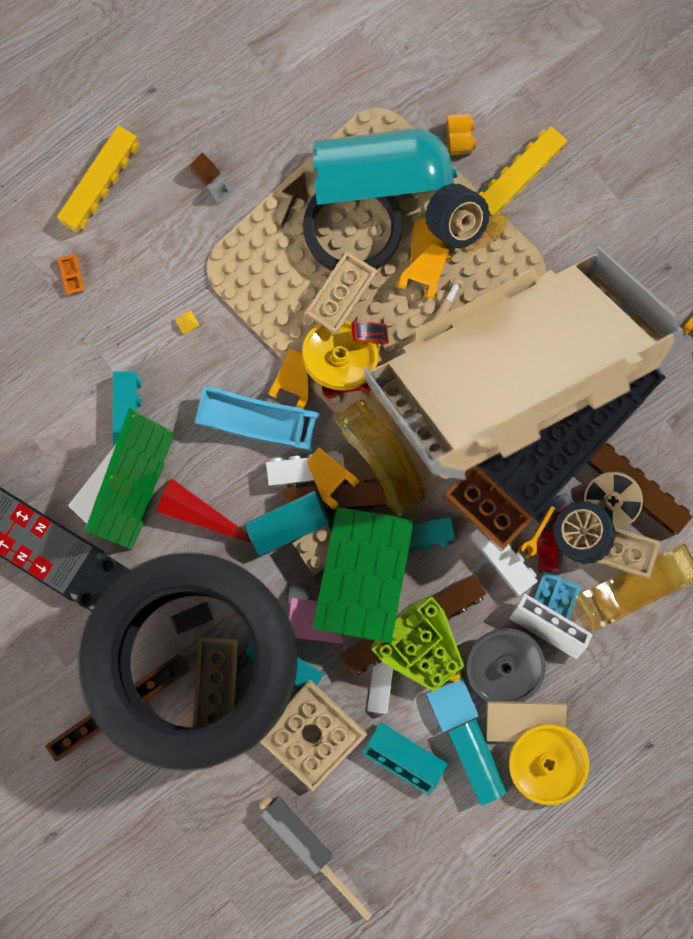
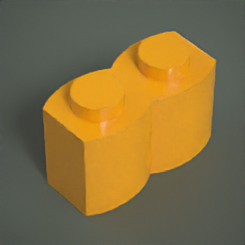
(459, 134)

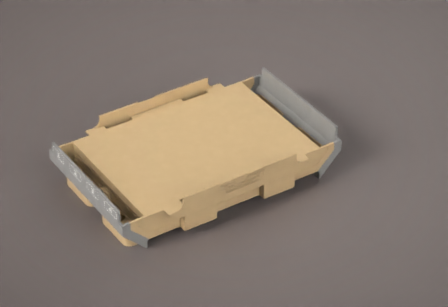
(523, 361)

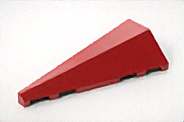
(185, 506)

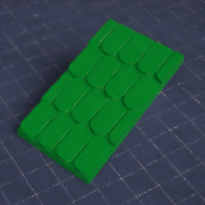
(124, 482)
(363, 574)

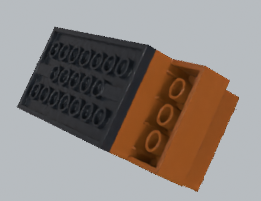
(512, 490)

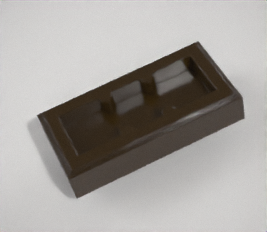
(192, 617)

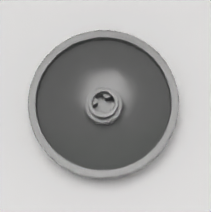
(505, 666)

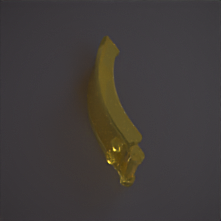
(385, 456)
(631, 592)

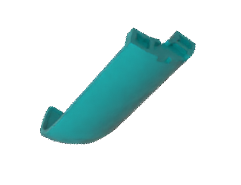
(380, 165)

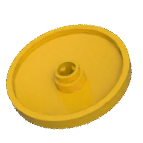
(337, 359)
(549, 764)

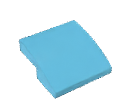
(558, 594)
(452, 704)

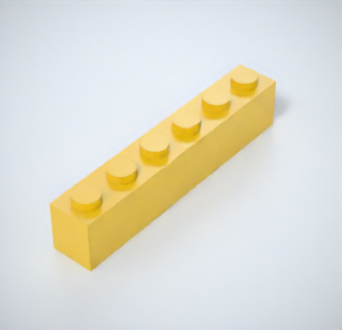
(523, 170)
(98, 180)

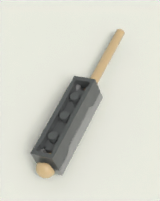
(304, 845)

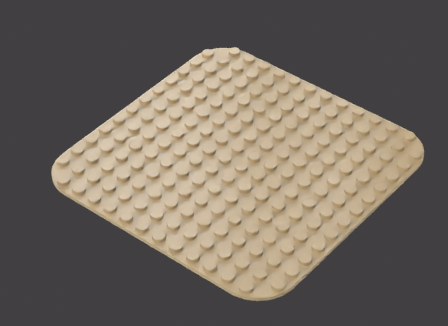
(274, 277)

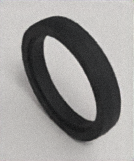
(376, 261)

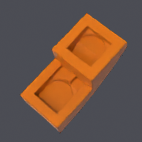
(71, 273)

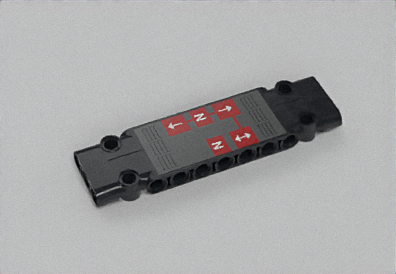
(53, 553)

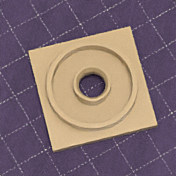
(318, 759)

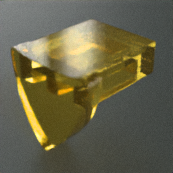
(496, 225)

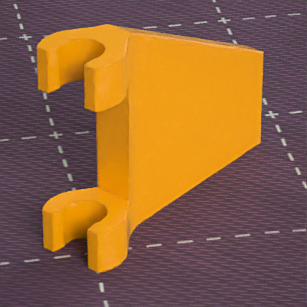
(423, 238)
(425, 269)
(292, 378)
(328, 476)
(531, 546)

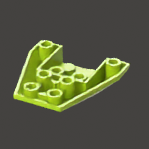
(422, 645)

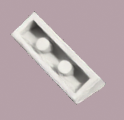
(380, 688)

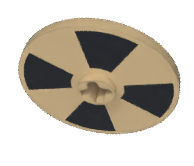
(624, 489)

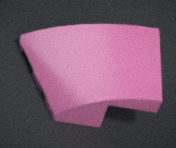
(302, 619)

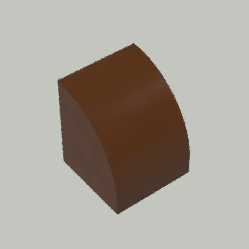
(204, 169)

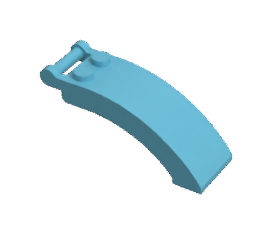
(255, 418)

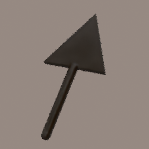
(296, 189)

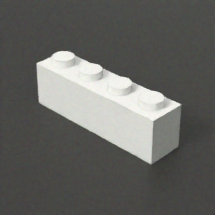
(294, 470)
(507, 564)
(551, 626)

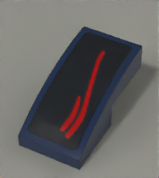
(559, 503)

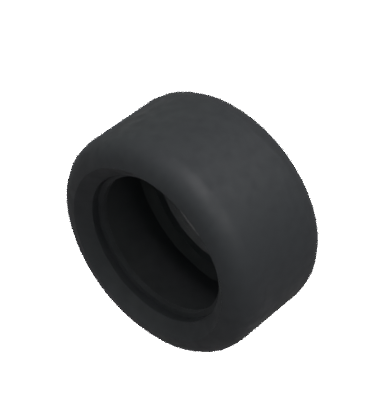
(108, 646)

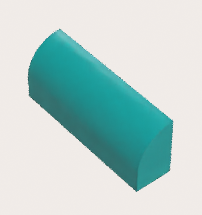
(287, 523)
(404, 758)
(477, 762)

